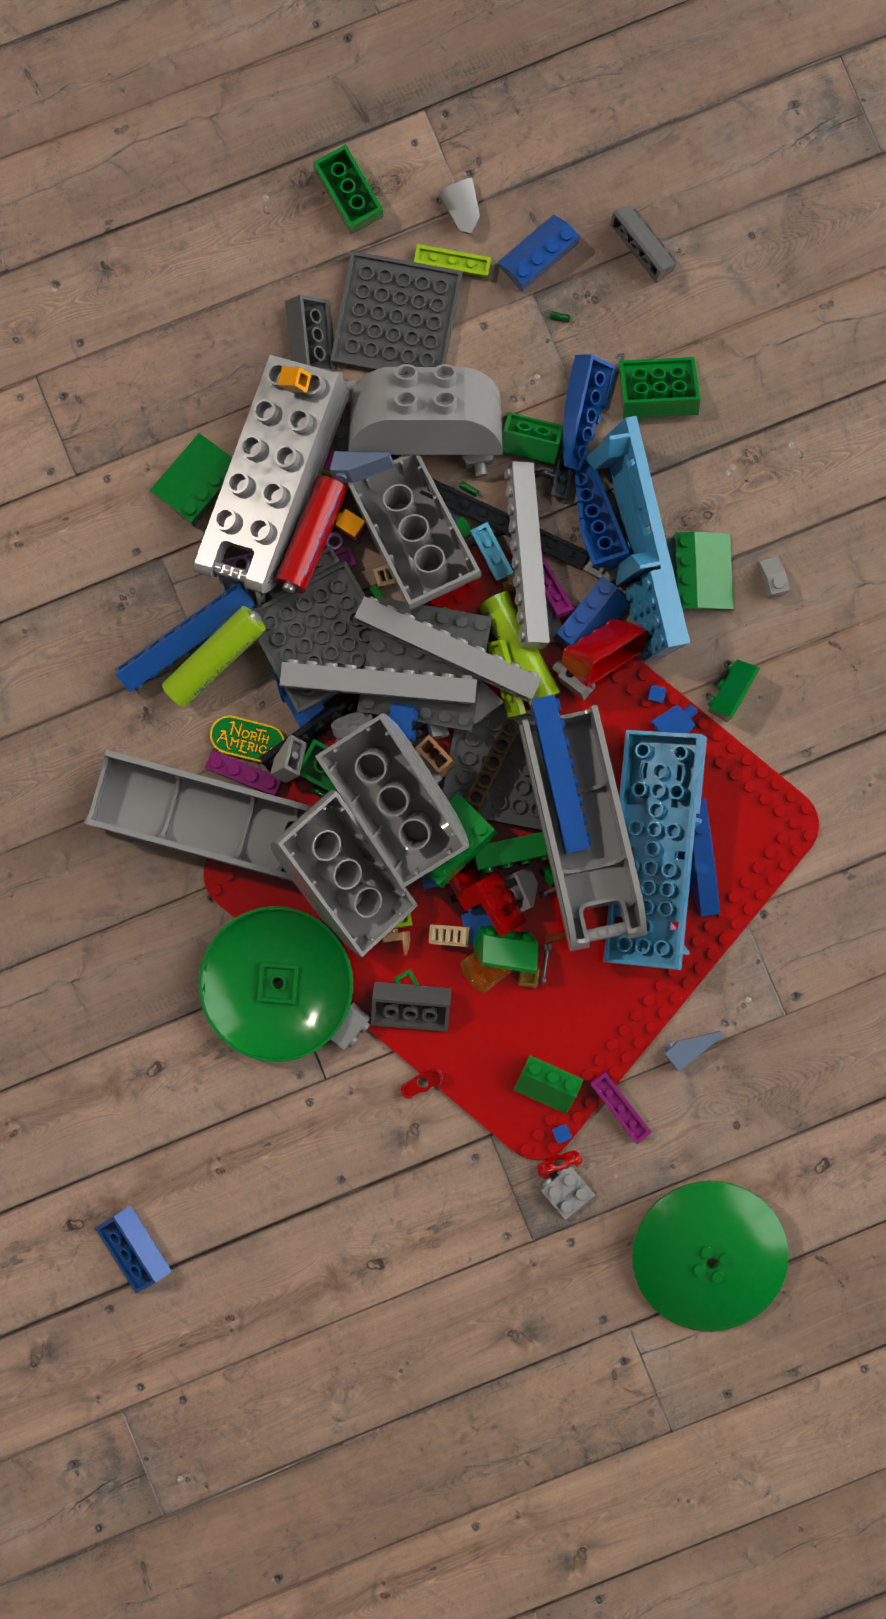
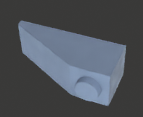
(359, 465)
(686, 1050)

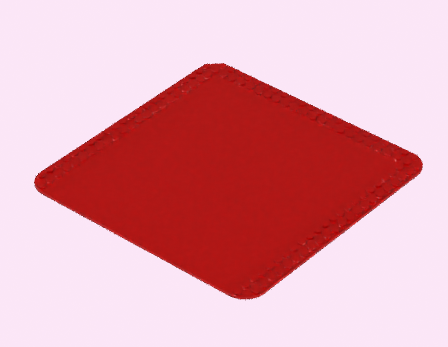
(589, 1010)

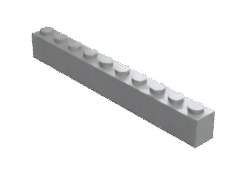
(527, 555)
(447, 649)
(378, 683)

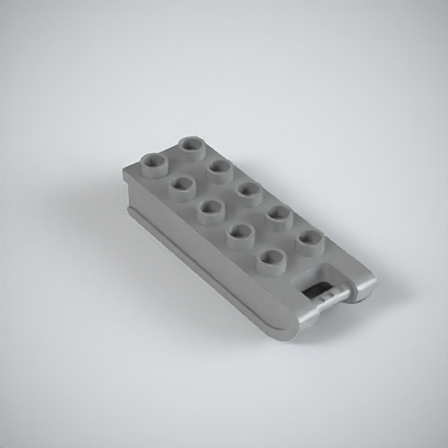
(272, 473)
(191, 813)
(607, 869)

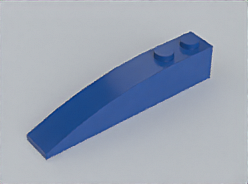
(585, 399)
(597, 521)
(703, 872)

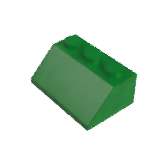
(531, 438)
(732, 689)
(511, 951)
(548, 1084)

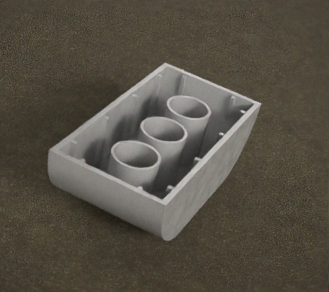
(426, 412)
(414, 531)
(394, 799)
(342, 874)

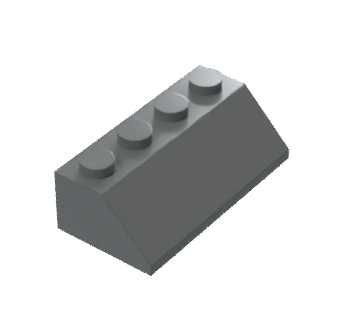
(642, 243)
(310, 331)
(410, 1006)

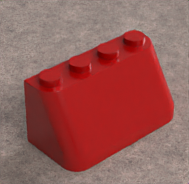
(604, 650)

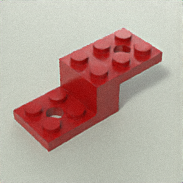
(491, 894)

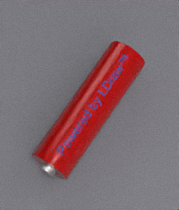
(311, 535)

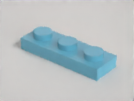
(491, 551)

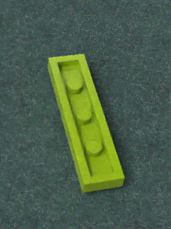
(466, 262)
(513, 705)

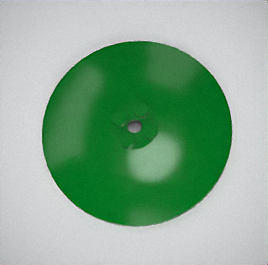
(240, 991)
(702, 1224)

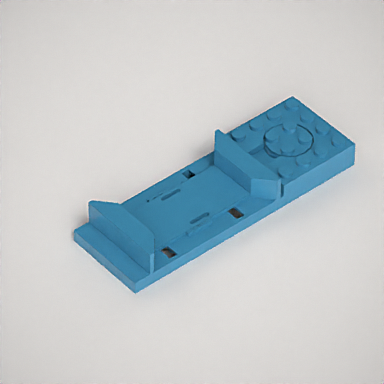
(654, 592)
(659, 809)

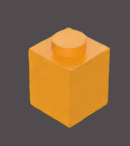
(294, 379)
(349, 524)

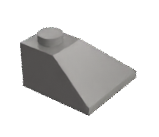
(522, 887)

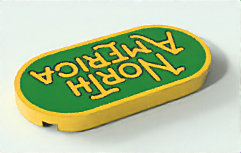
(244, 737)

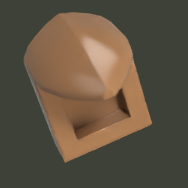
(393, 935)

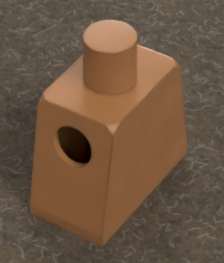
(437, 757)

